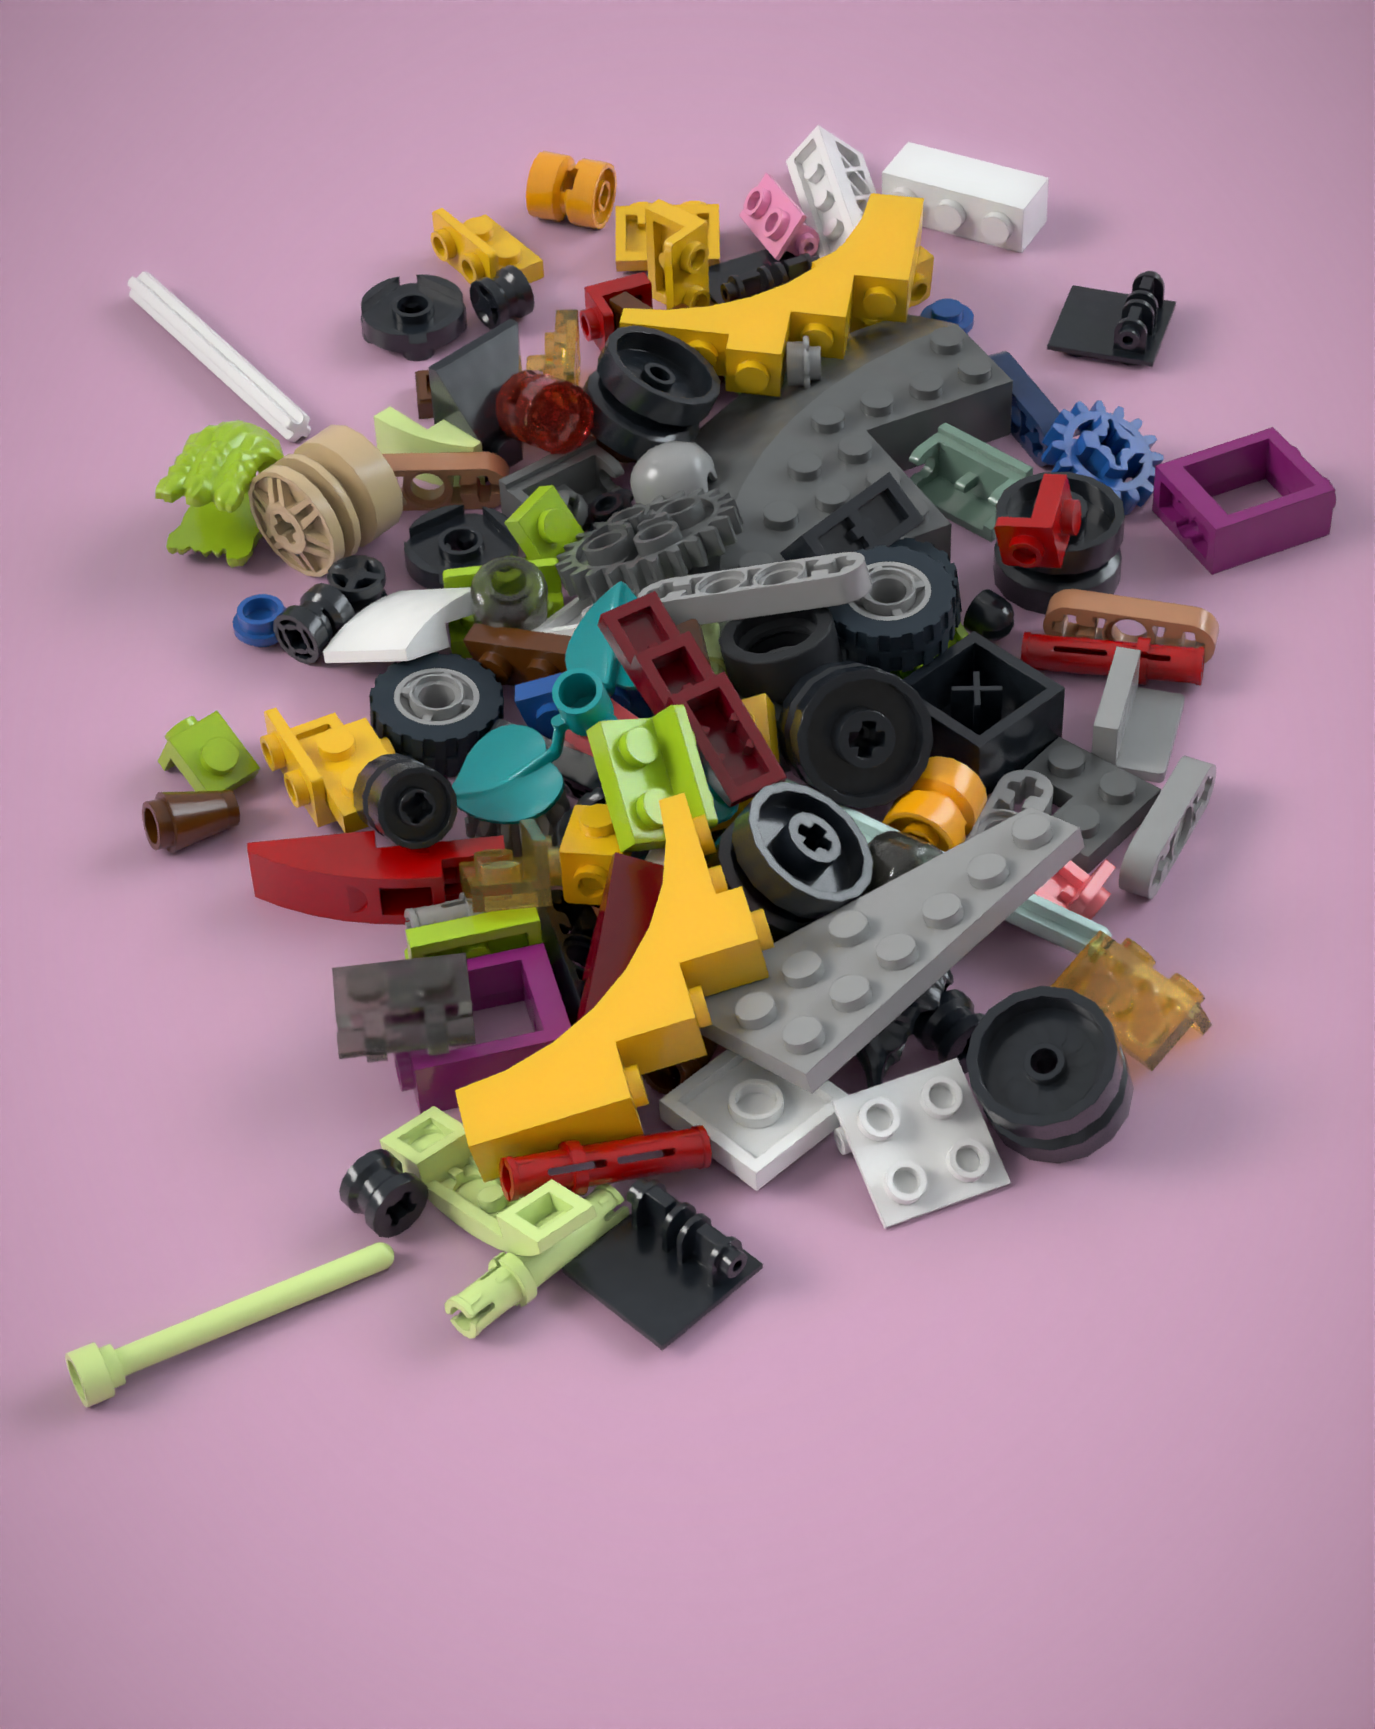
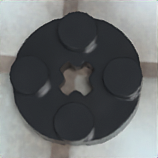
(413, 315)
(447, 528)

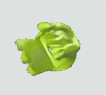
(215, 480)

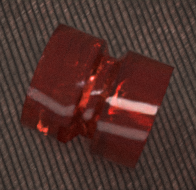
(544, 411)

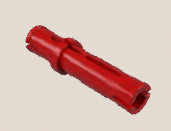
(1096, 656)
(680, 1150)

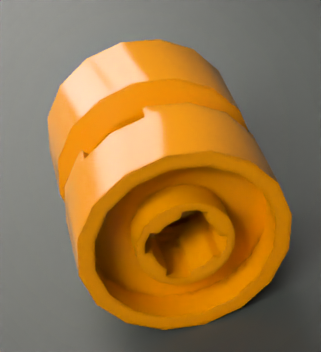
(563, 189)
(940, 804)

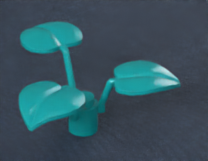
(511, 770)

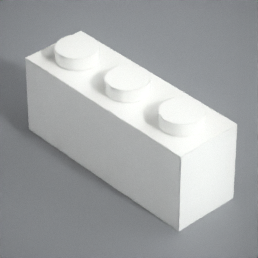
(970, 196)

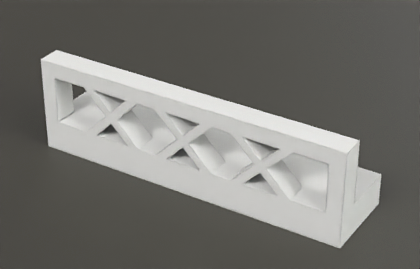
(830, 186)

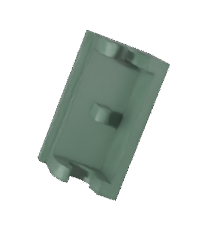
(965, 477)

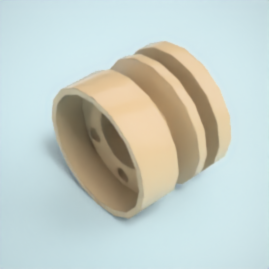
(325, 500)

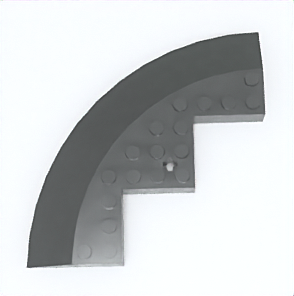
(823, 445)

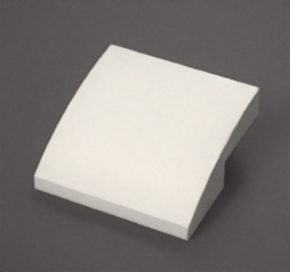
(399, 626)

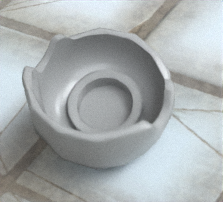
(671, 469)

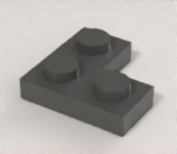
(1095, 797)

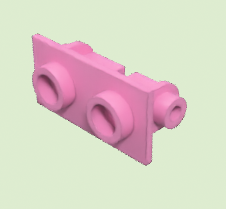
(778, 220)

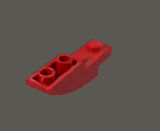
(356, 881)

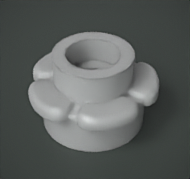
(803, 363)

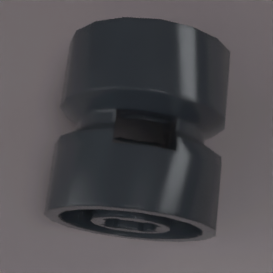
(405, 801)

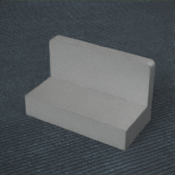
(1134, 723)

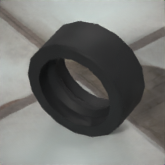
(756, 672)

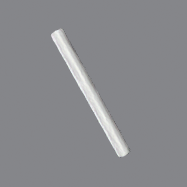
(219, 357)

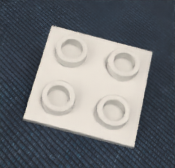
(919, 1143)

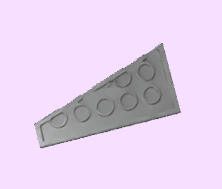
(877, 955)

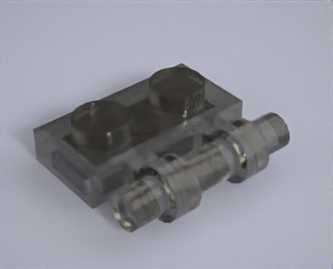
(403, 1007)

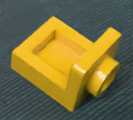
(587, 854)

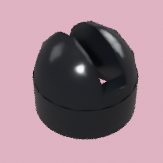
(989, 616)

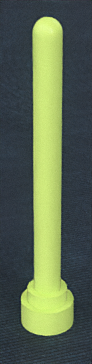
(102, 1369)

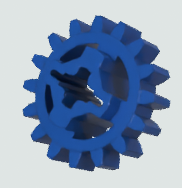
(1105, 450)

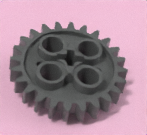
(650, 543)

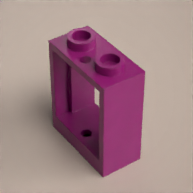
(1225, 541)
(493, 982)

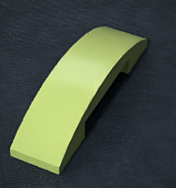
(439, 1155)

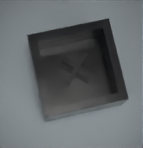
(988, 708)

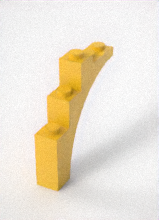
(861, 279)
(648, 1020)

